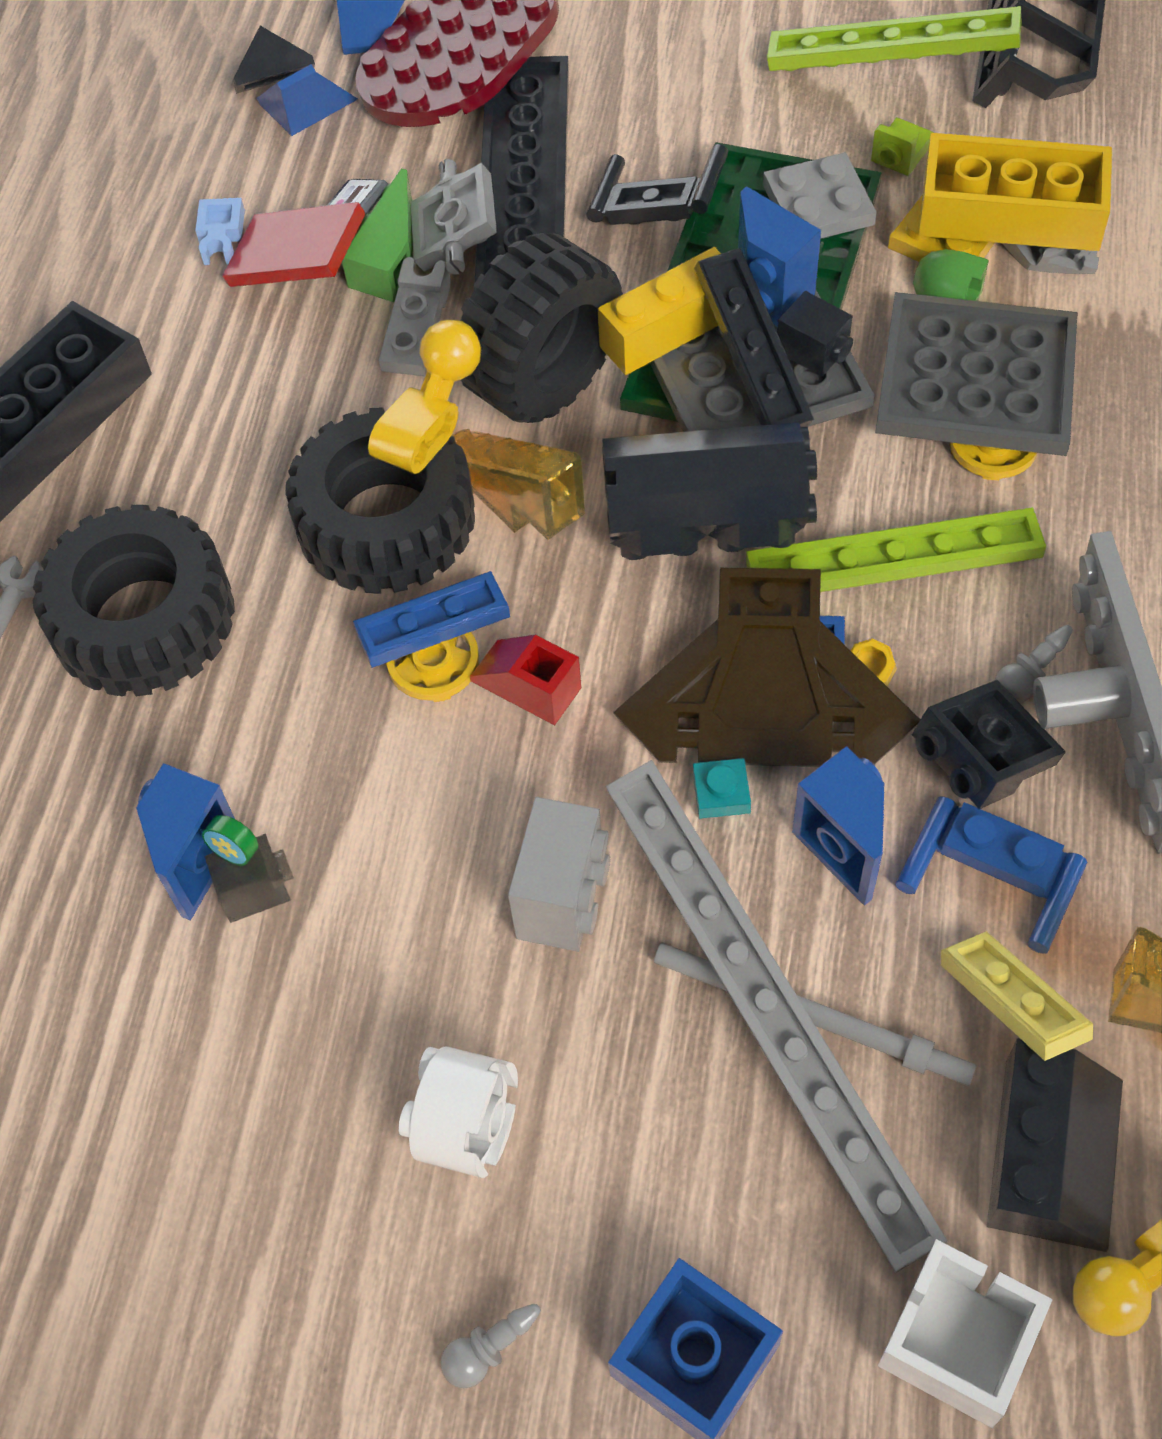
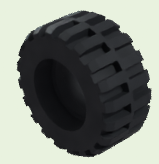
(538, 326)
(387, 548)
(114, 554)

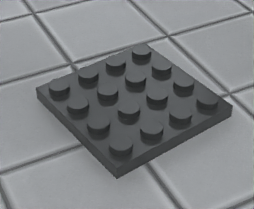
(979, 374)
(710, 395)

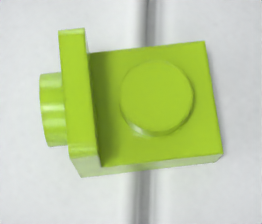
(900, 145)

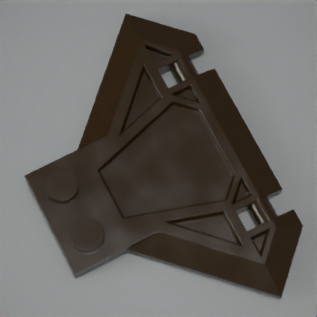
(767, 683)

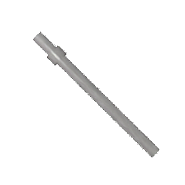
(916, 1053)

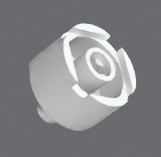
(460, 1110)

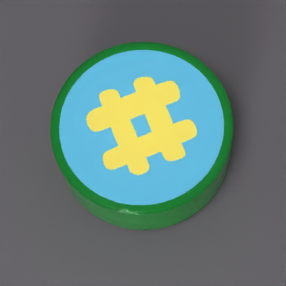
(230, 840)

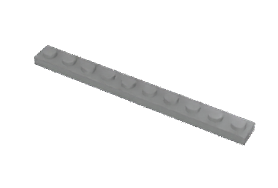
(777, 1019)

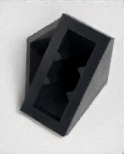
(269, 61)

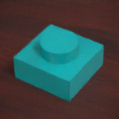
(721, 788)

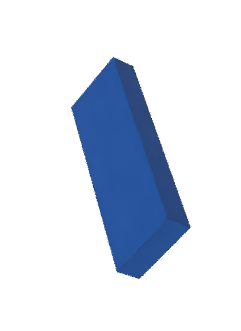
(431, 619)

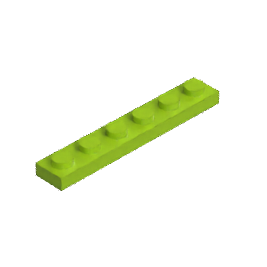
(895, 39)
(912, 550)

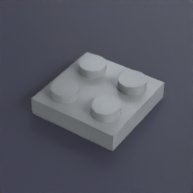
(823, 194)

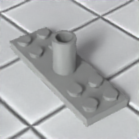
(1122, 687)

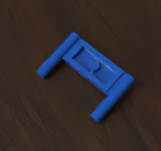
(1002, 852)

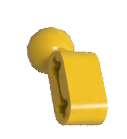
(424, 418)
(1116, 1292)

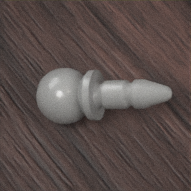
(1020, 676)
(468, 1358)

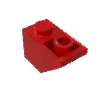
(531, 675)

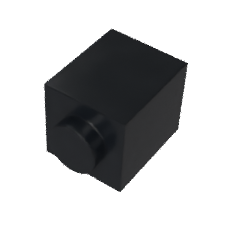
(815, 333)

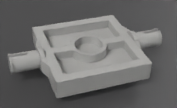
(453, 217)

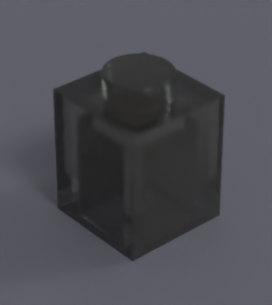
(252, 886)

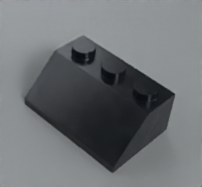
(1056, 1148)

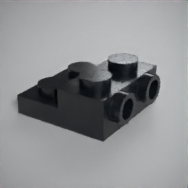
(985, 743)

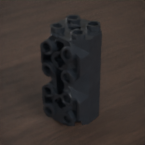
(716, 483)

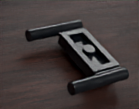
(654, 199)

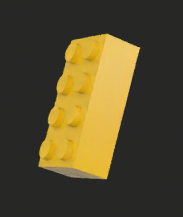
(1016, 191)

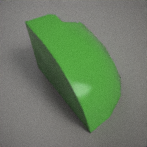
(951, 275)

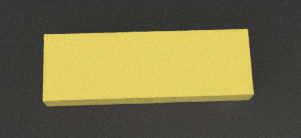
(1017, 996)

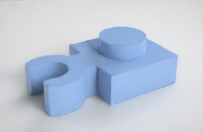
(218, 225)

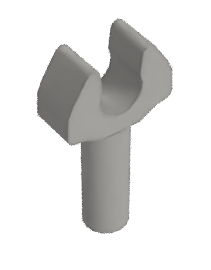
(14, 588)

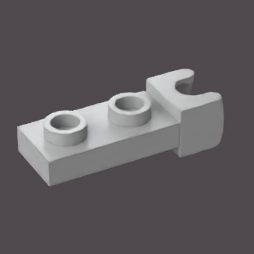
(414, 311)

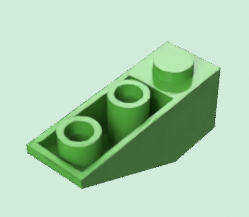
(382, 243)

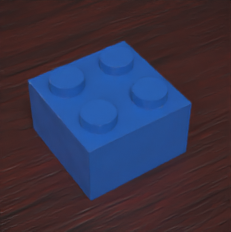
(695, 1352)

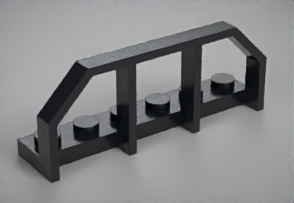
(1002, 68)

